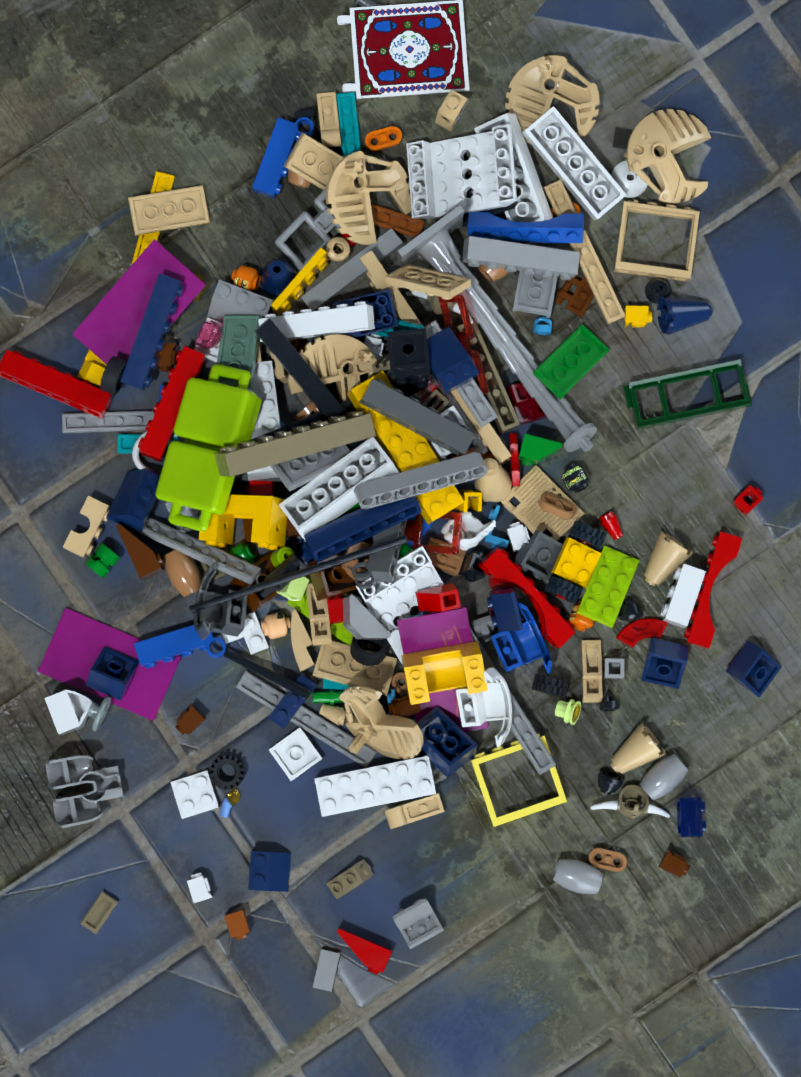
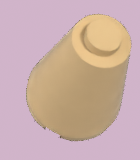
(495, 484)
(665, 559)
(637, 750)

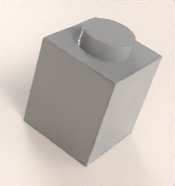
(613, 668)

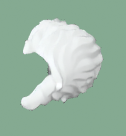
(471, 531)

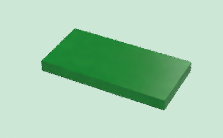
(571, 361)

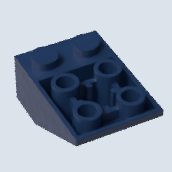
(383, 311)

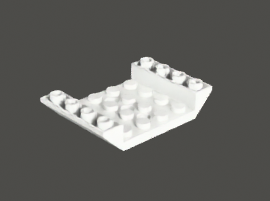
(439, 173)
(388, 600)

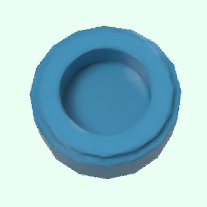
(542, 329)

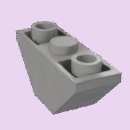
(362, 621)

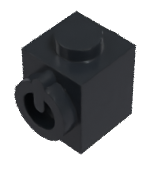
(469, 567)

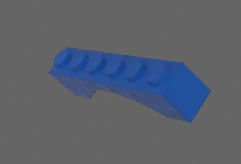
(562, 229)

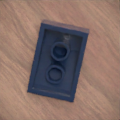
(449, 361)
(445, 742)

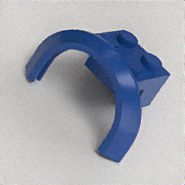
(522, 646)

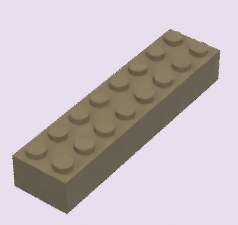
(295, 444)

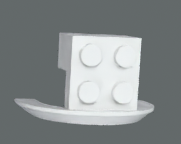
(487, 705)

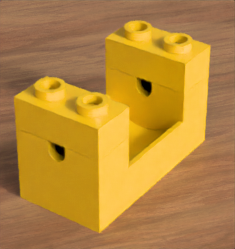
(267, 526)
(444, 670)

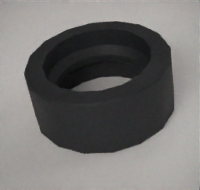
(112, 375)
(368, 658)

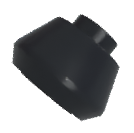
(655, 284)
(630, 611)
(609, 782)

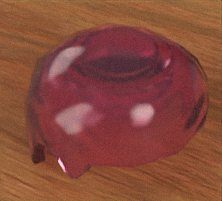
(209, 335)

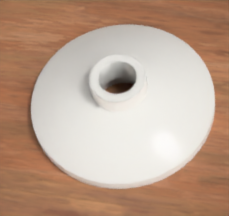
(631, 188)

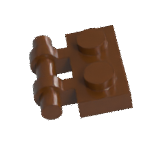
(579, 300)

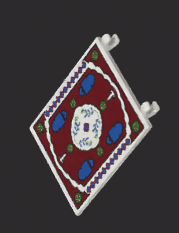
(408, 49)

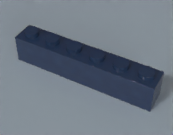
(152, 332)
(358, 527)

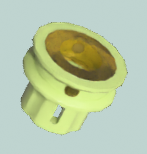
(568, 710)

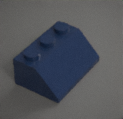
(135, 499)

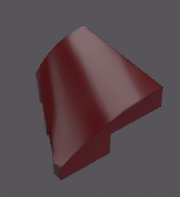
(524, 406)

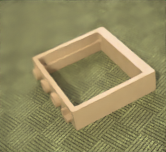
(654, 271)

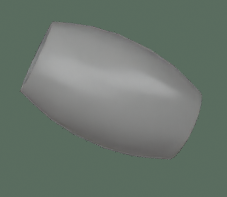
(663, 777)
(577, 876)

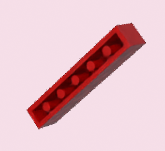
(54, 384)
(161, 428)

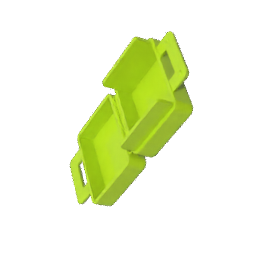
(208, 419)

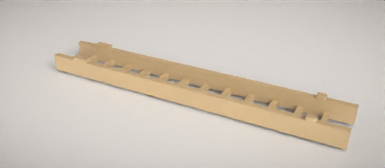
(403, 311)

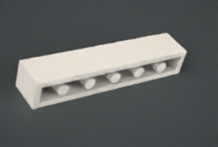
(324, 321)

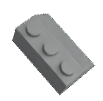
(237, 301)

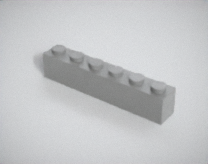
(520, 257)

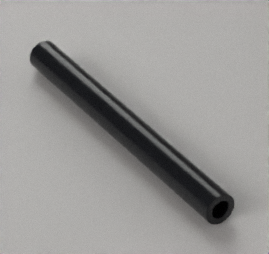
(267, 673)

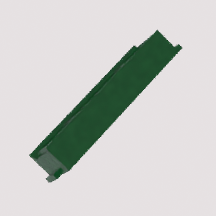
(659, 381)

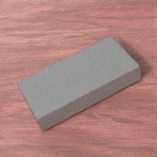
(326, 970)

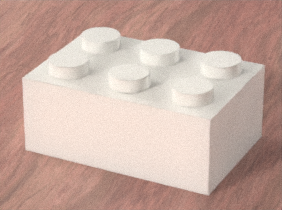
(682, 595)

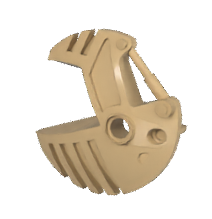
(531, 99)
(669, 135)
(352, 203)
(327, 362)
(371, 726)

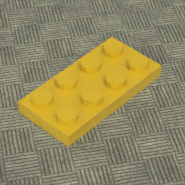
(305, 277)

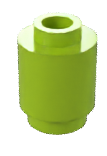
(280, 556)

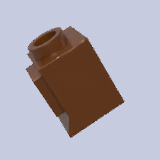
(167, 357)
(402, 707)
(189, 721)
(674, 864)

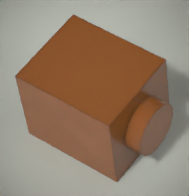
(237, 924)

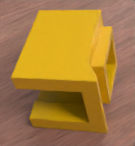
(637, 316)
(472, 500)

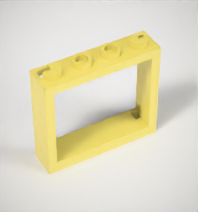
(498, 752)

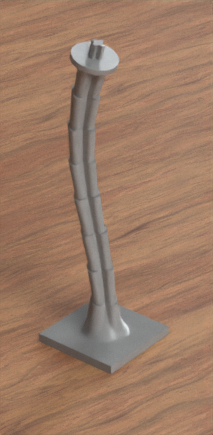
(443, 255)

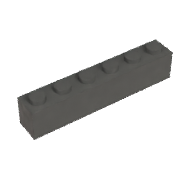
(417, 418)

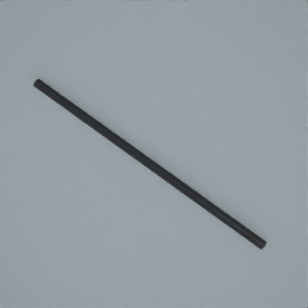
(298, 574)

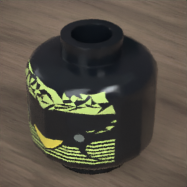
(575, 478)

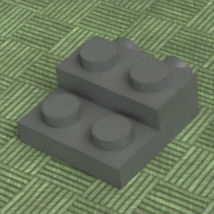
(539, 555)

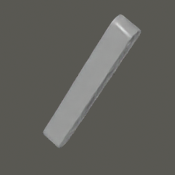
(420, 480)

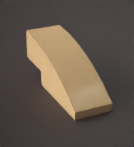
(318, 618)
(300, 643)
(591, 671)

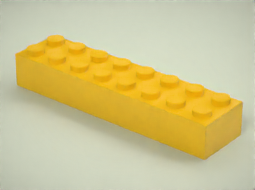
(407, 452)

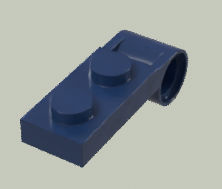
(291, 702)

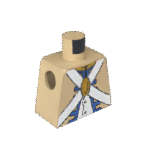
(451, 109)

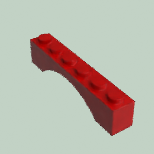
(553, 626)
(702, 629)

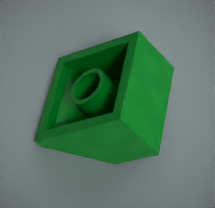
(537, 449)

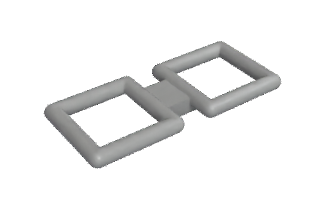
(320, 224)

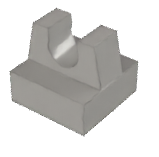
(484, 628)

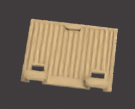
(530, 513)

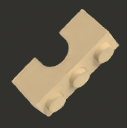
(82, 542)

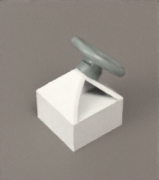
(72, 709)

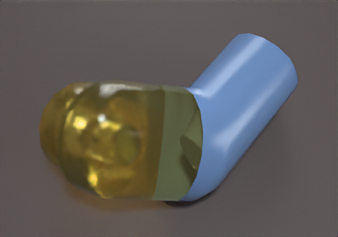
(228, 802)

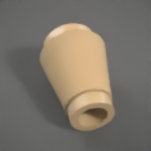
(334, 713)

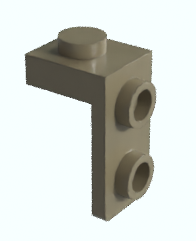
(350, 879)

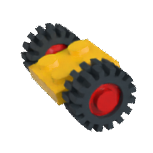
(576, 562)

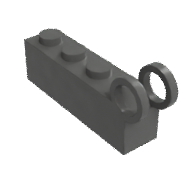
(382, 564)

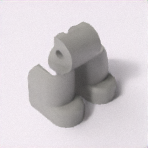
(82, 807)

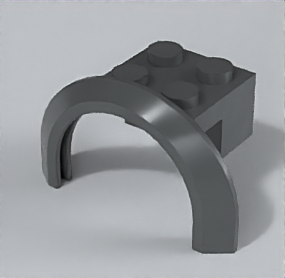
(223, 618)

